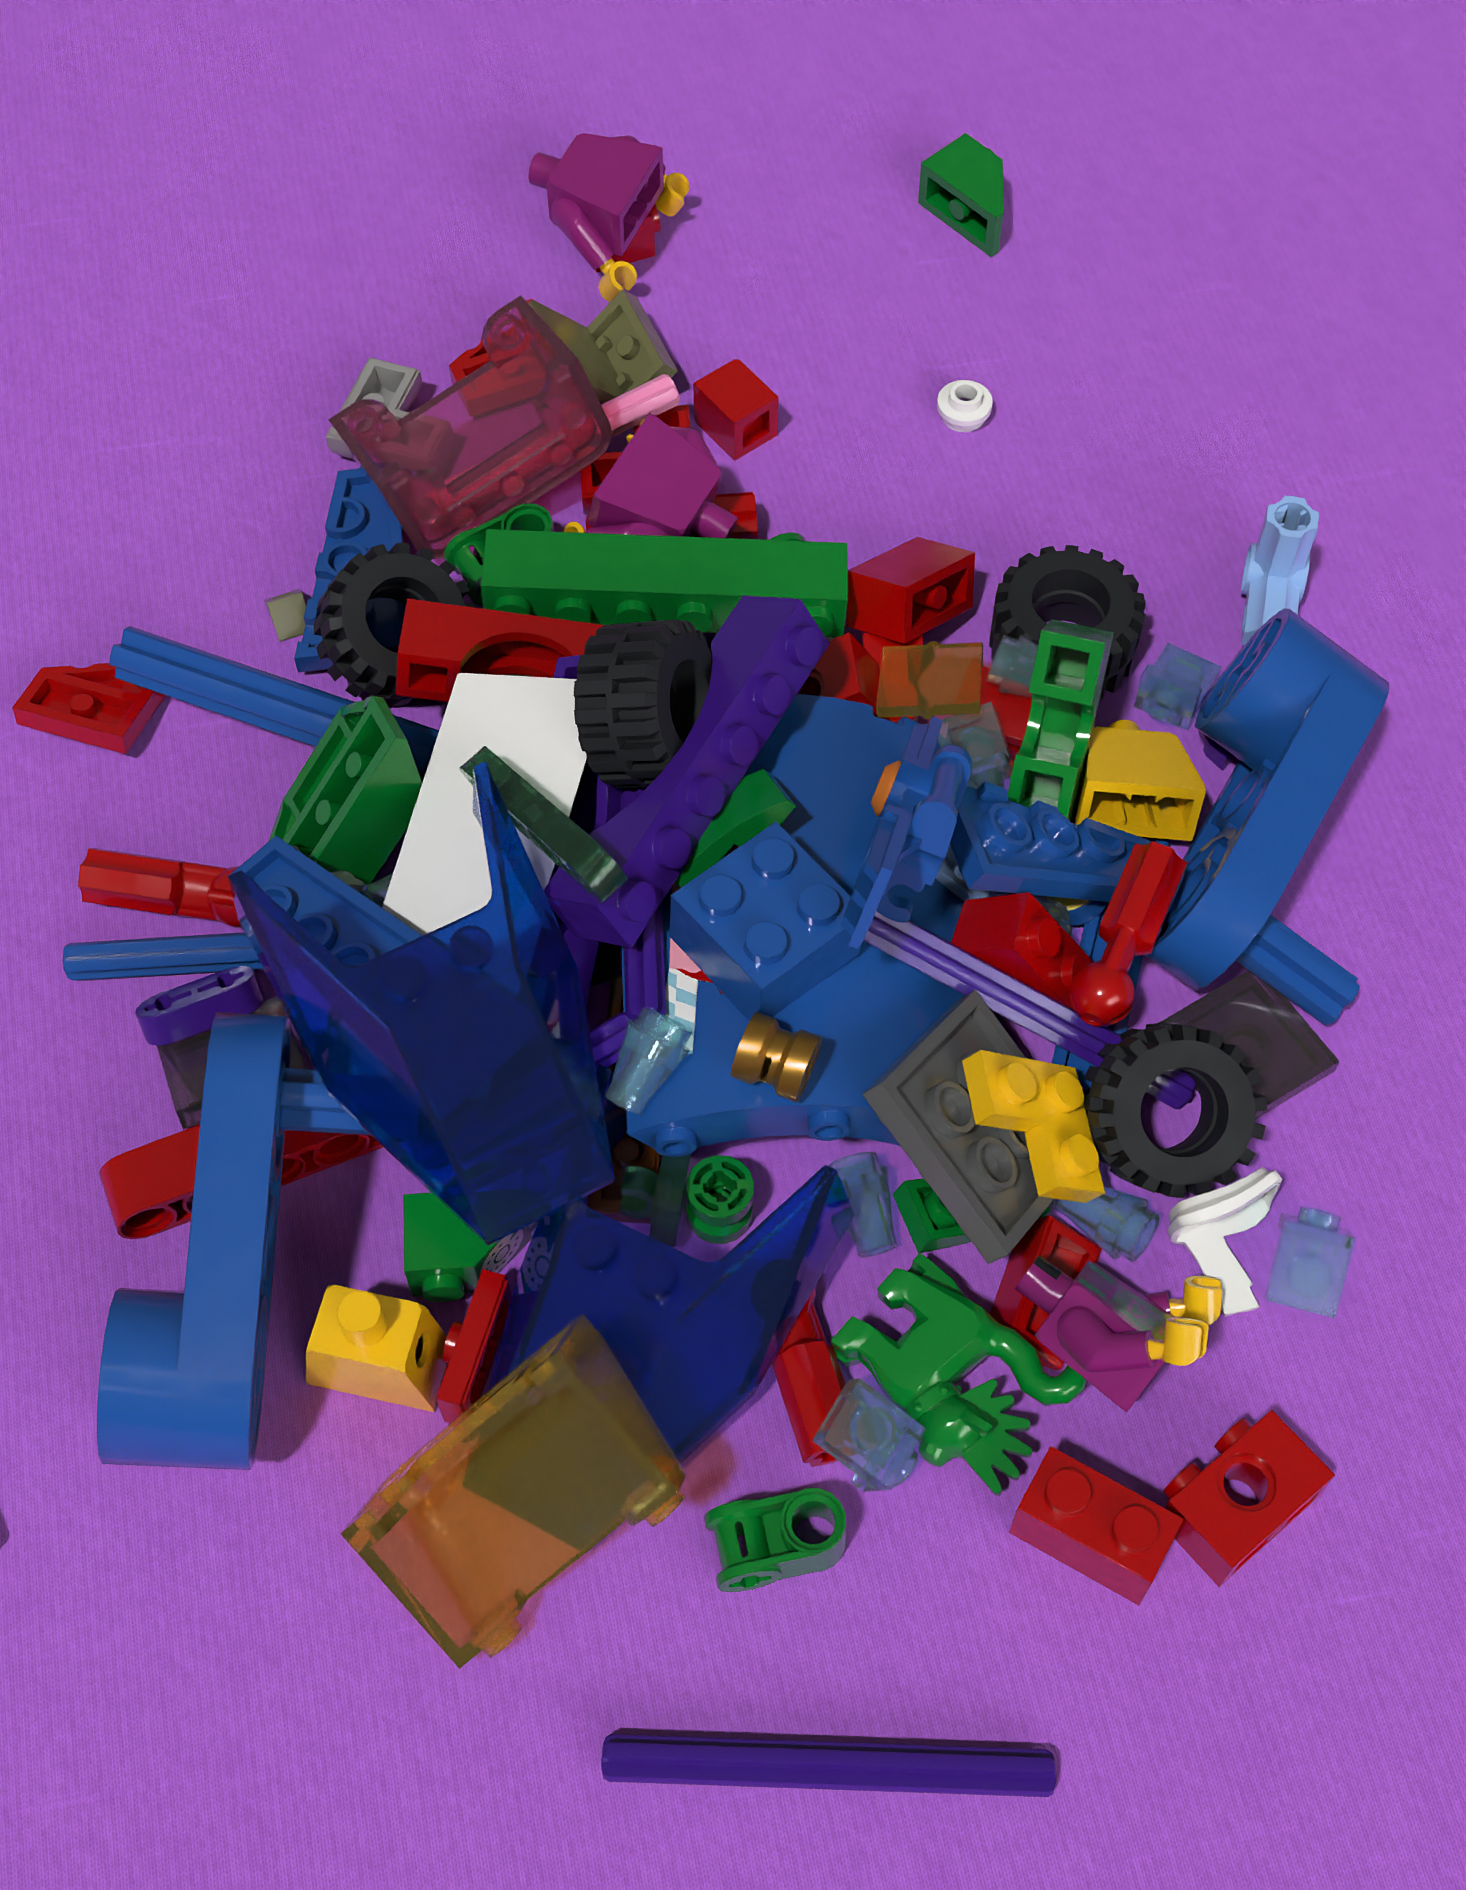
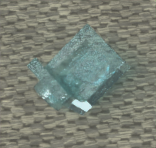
(983, 740)
(1310, 1262)
(870, 1437)

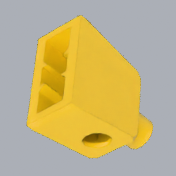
(1140, 783)
(369, 1348)

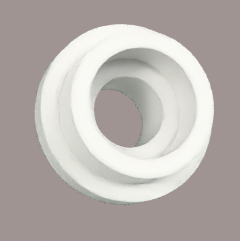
(964, 405)

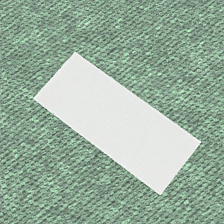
(443, 854)

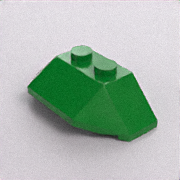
(352, 792)

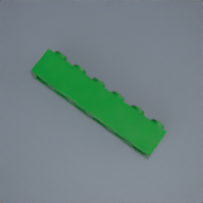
(658, 577)

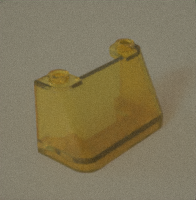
(517, 1493)

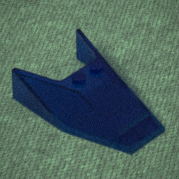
(459, 1044)
(680, 1327)

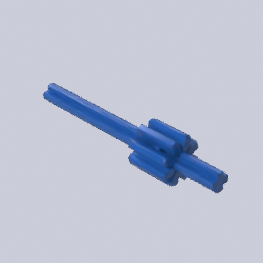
(242, 691)

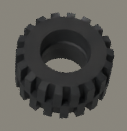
(1075, 590)
(343, 613)
(639, 697)
(1224, 1120)

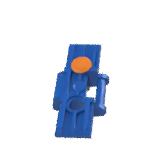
(915, 824)

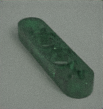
(551, 829)

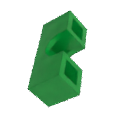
(1061, 716)

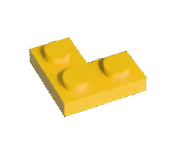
(1049, 1109)

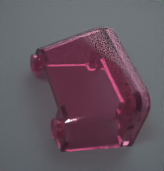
(484, 440)

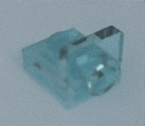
(1176, 686)

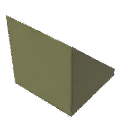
(287, 614)

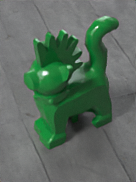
(935, 1354)

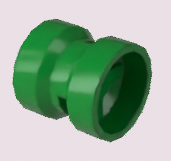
(719, 1215)

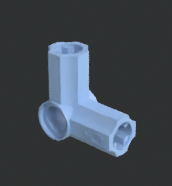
(1278, 563)

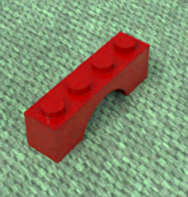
(456, 639)

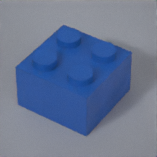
(763, 923)

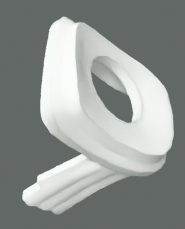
(1209, 1217)

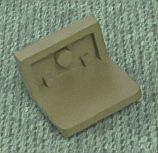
(616, 348)

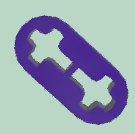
(193, 1005)

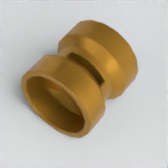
(776, 1056)

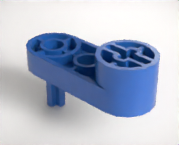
(1296, 721)
(190, 1364)

